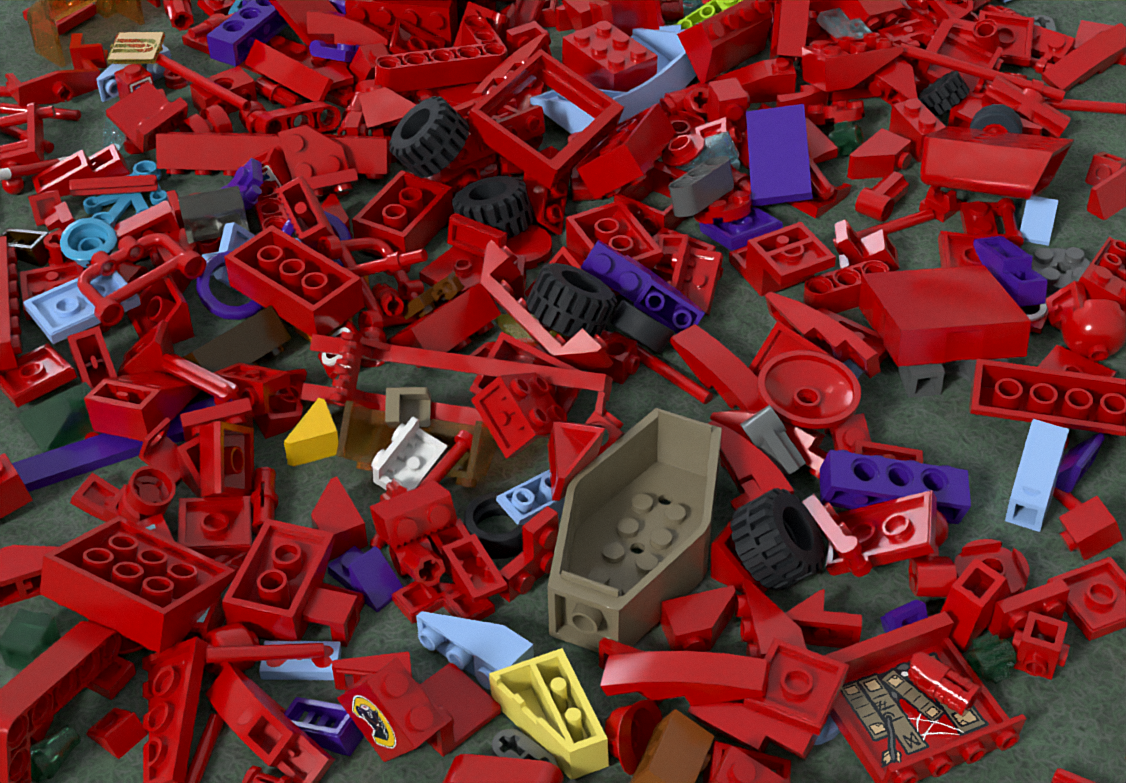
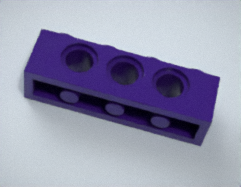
(236, 35)
(864, 480)

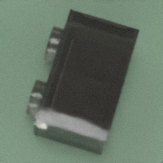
(209, 211)

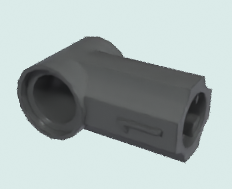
(769, 436)

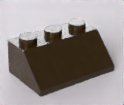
(244, 343)

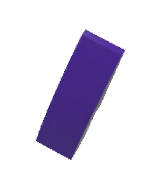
(1012, 270)

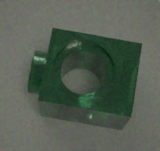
(27, 638)

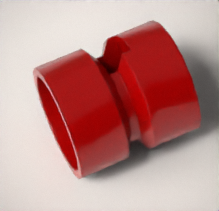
(209, 120)
(147, 494)

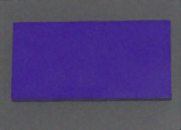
(778, 155)

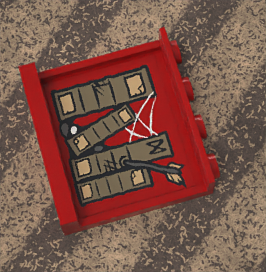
(901, 728)

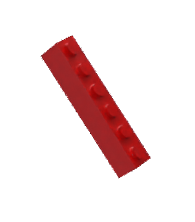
(1049, 396)

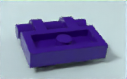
(249, 180)

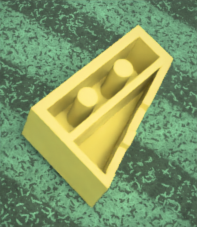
(552, 711)

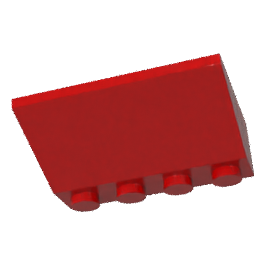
(134, 582)

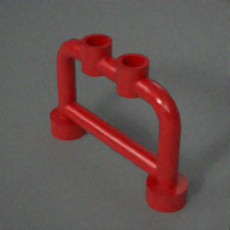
(408, 289)
(108, 308)

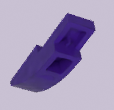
(642, 287)

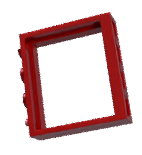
(566, 83)

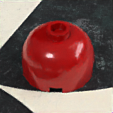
(1094, 329)

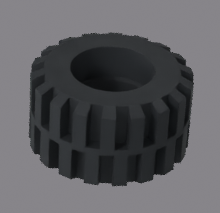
(429, 137)
(496, 203)
(570, 300)
(777, 539)

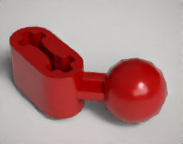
(931, 573)

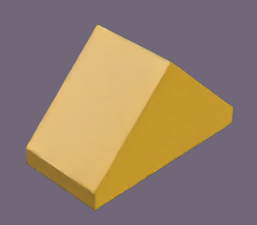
(312, 437)

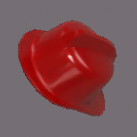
(630, 730)

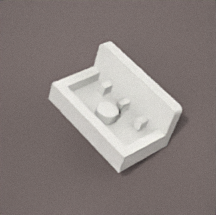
(408, 457)

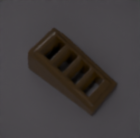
(28, 245)

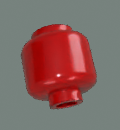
(230, 635)

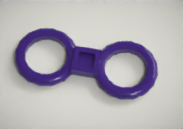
(251, 308)

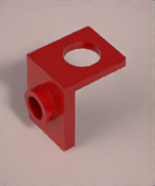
(160, 450)

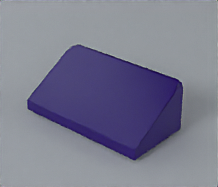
(1077, 462)

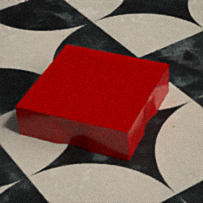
(943, 315)

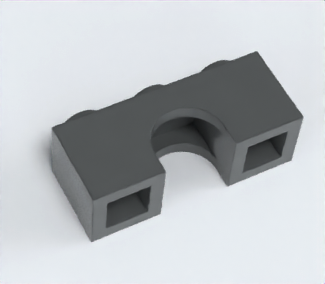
(928, 378)

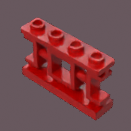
(522, 124)

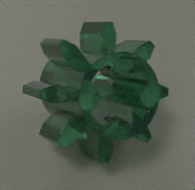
(846, 137)
(992, 658)

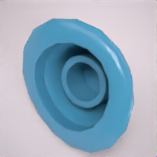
(85, 238)

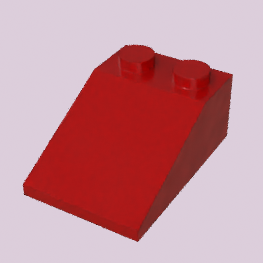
(514, 350)
(278, 580)

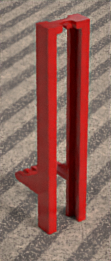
(355, 348)

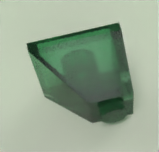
(59, 419)

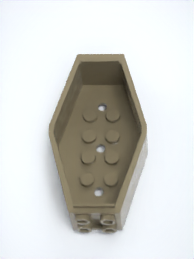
(615, 507)

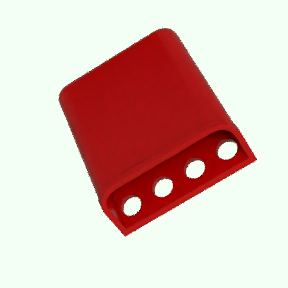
(992, 161)

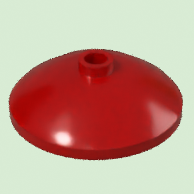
(809, 389)

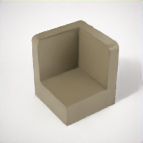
(405, 403)

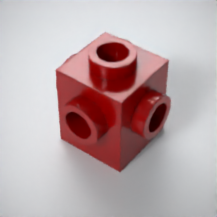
(1040, 645)

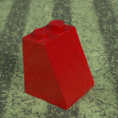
(872, 12)

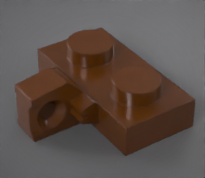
(441, 291)

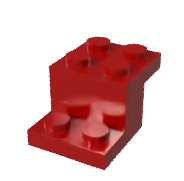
(781, 258)

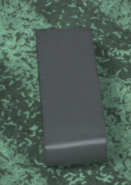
(701, 186)

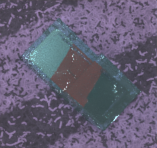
(839, 25)

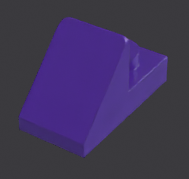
(366, 574)

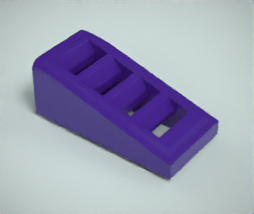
(343, 735)

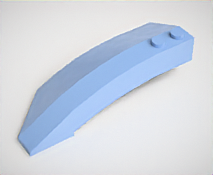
(673, 74)

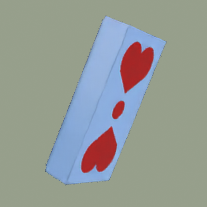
(302, 668)

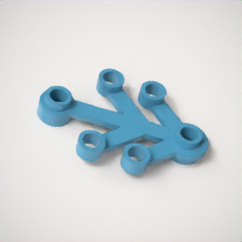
(94, 204)

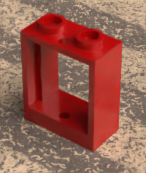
(789, 29)
(657, 180)

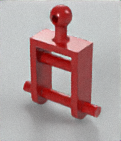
(27, 150)

